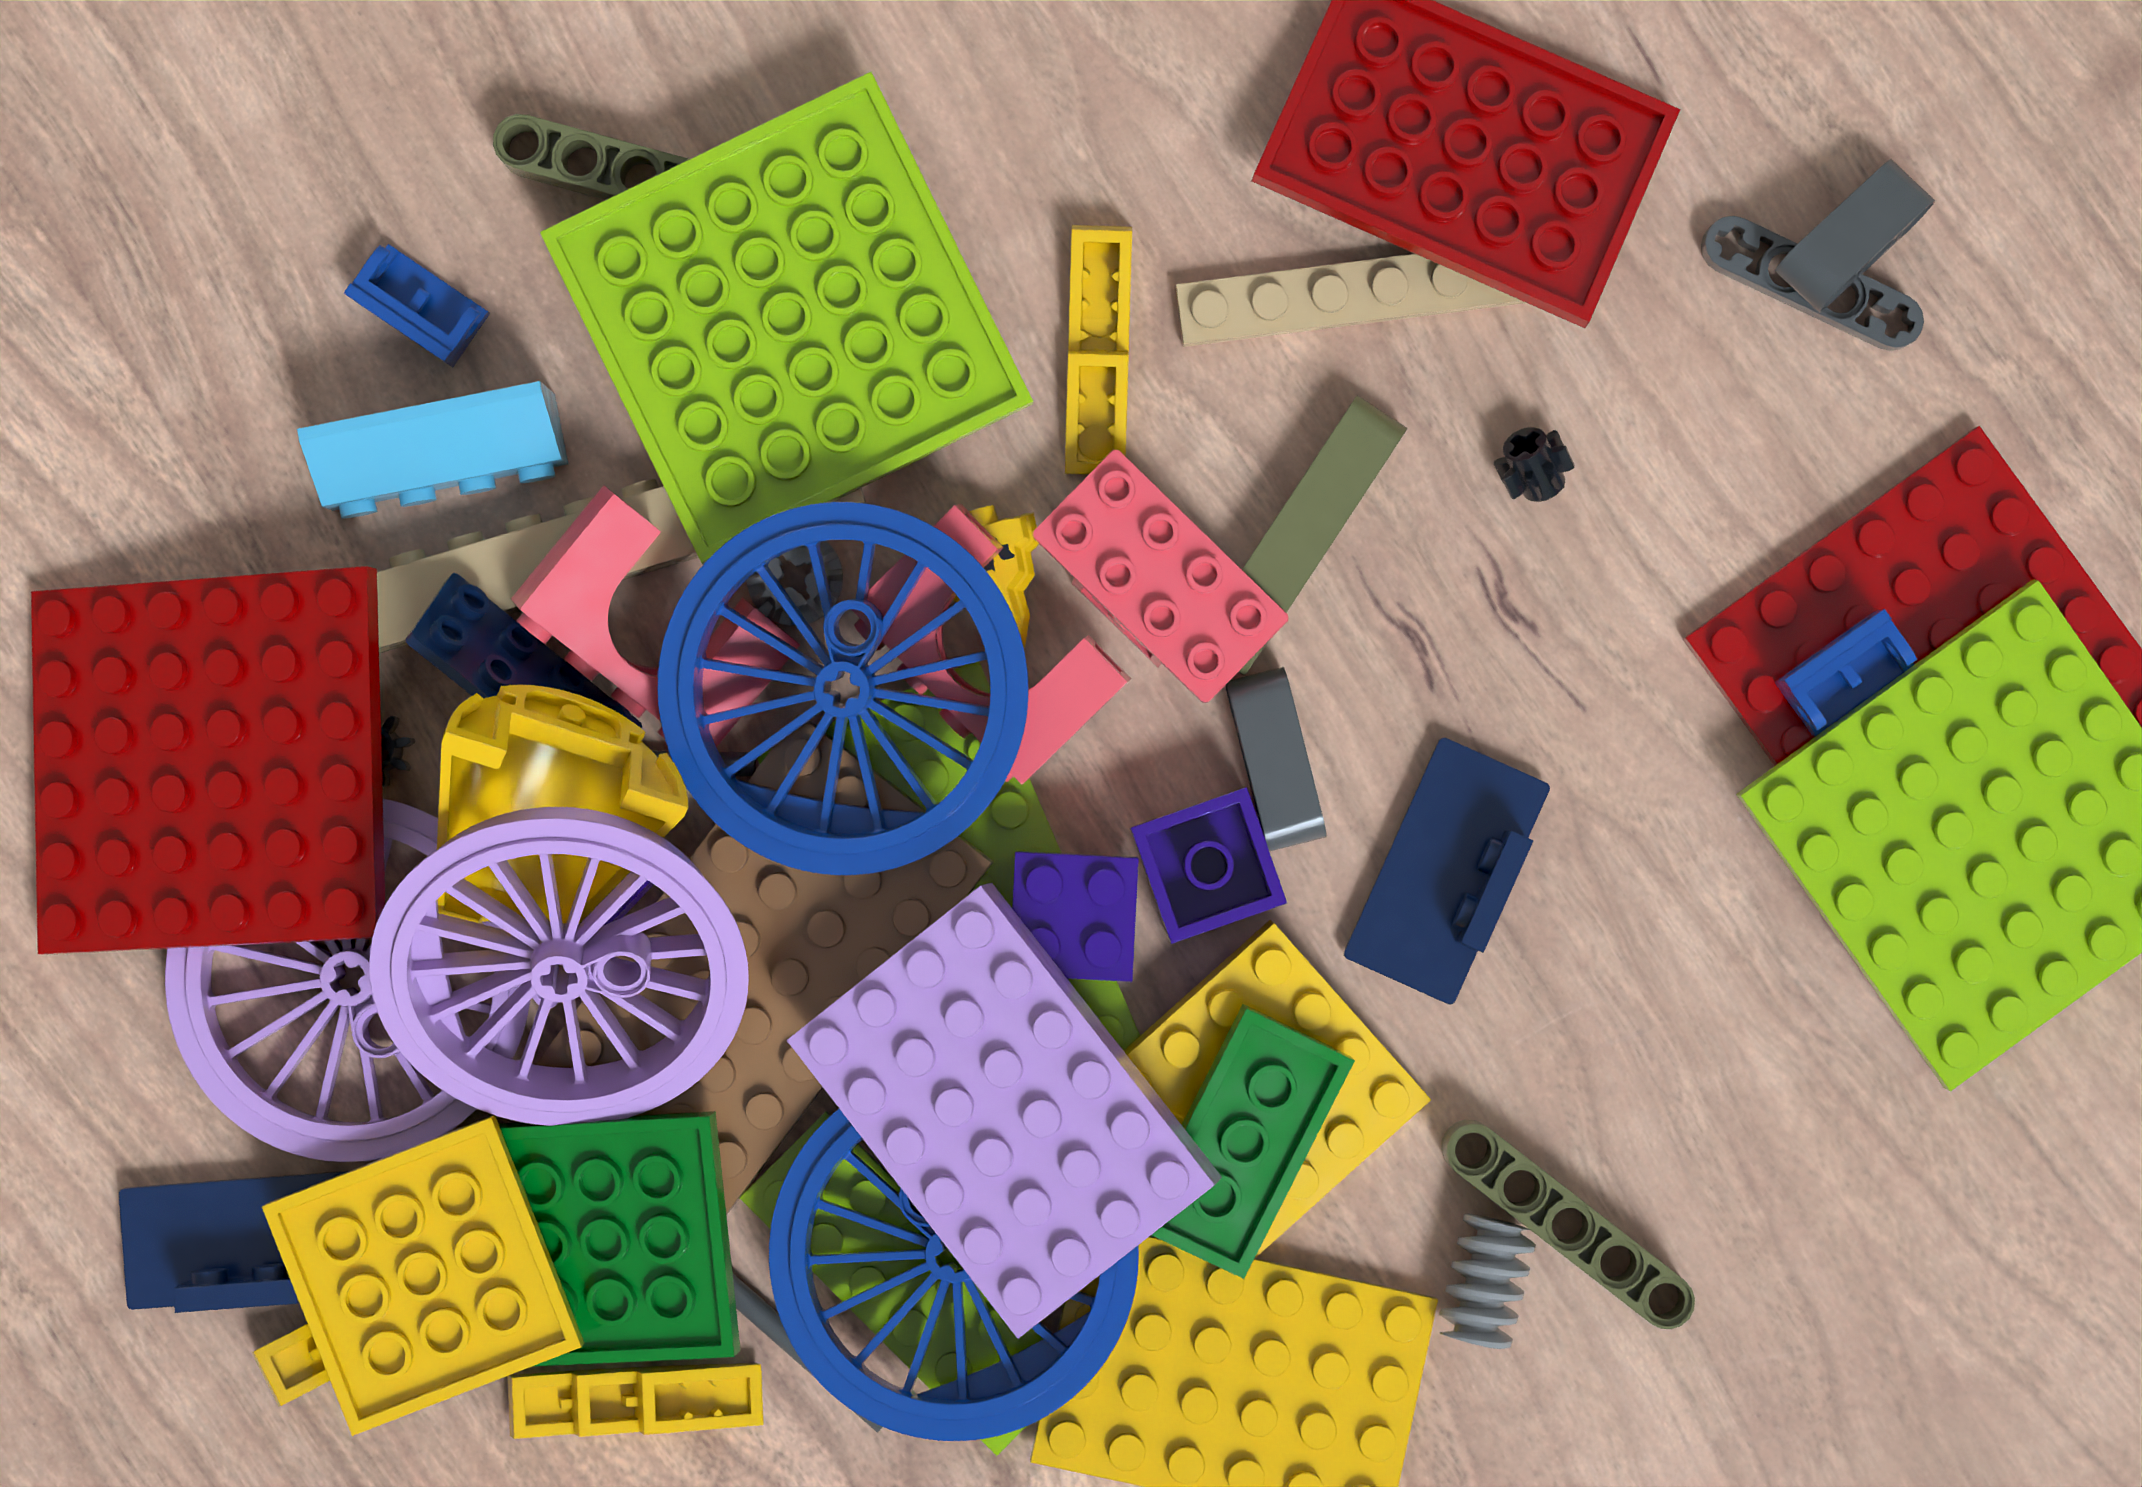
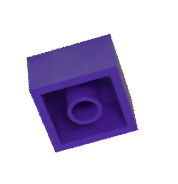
(1208, 865)
(1080, 910)

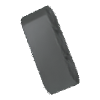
(1855, 235)
(1276, 759)

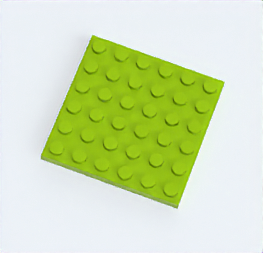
(787, 315)
(1973, 833)

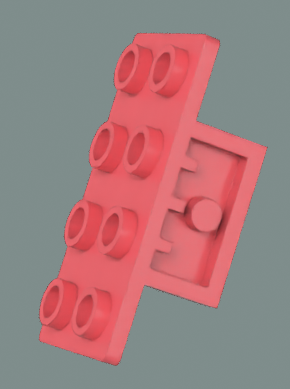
(1159, 577)

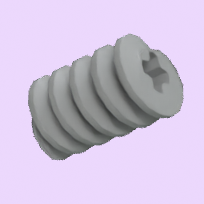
(1488, 1282)

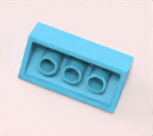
(435, 448)

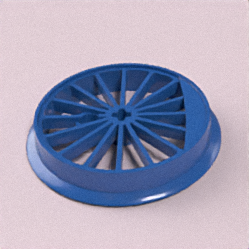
(811, 831)
(974, 1405)

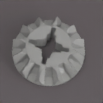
(811, 608)

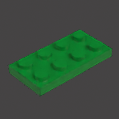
(1256, 1129)

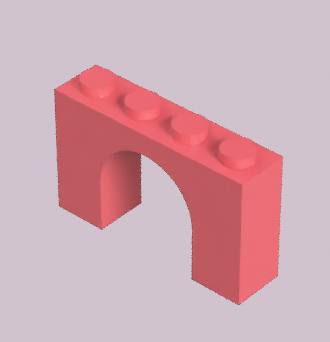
(572, 598)
(1056, 704)

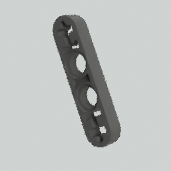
(1873, 329)

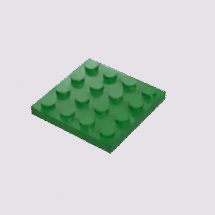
(634, 1233)

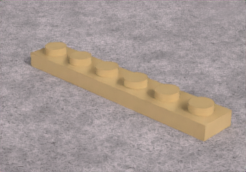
(1326, 298)

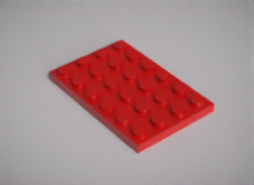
(1468, 149)

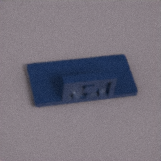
(489, 649)
(1448, 871)
(206, 1244)

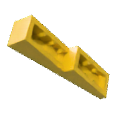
(1097, 345)

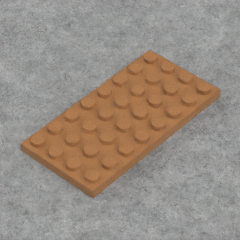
(804, 949)

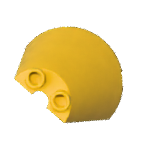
(549, 751)

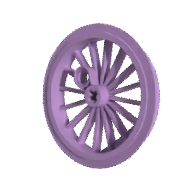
(559, 964)
(259, 1110)

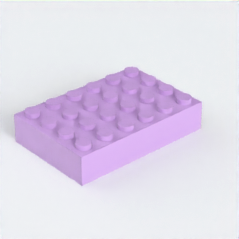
(1004, 1109)

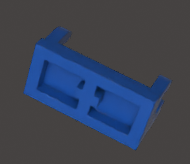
(417, 303)
(1847, 671)

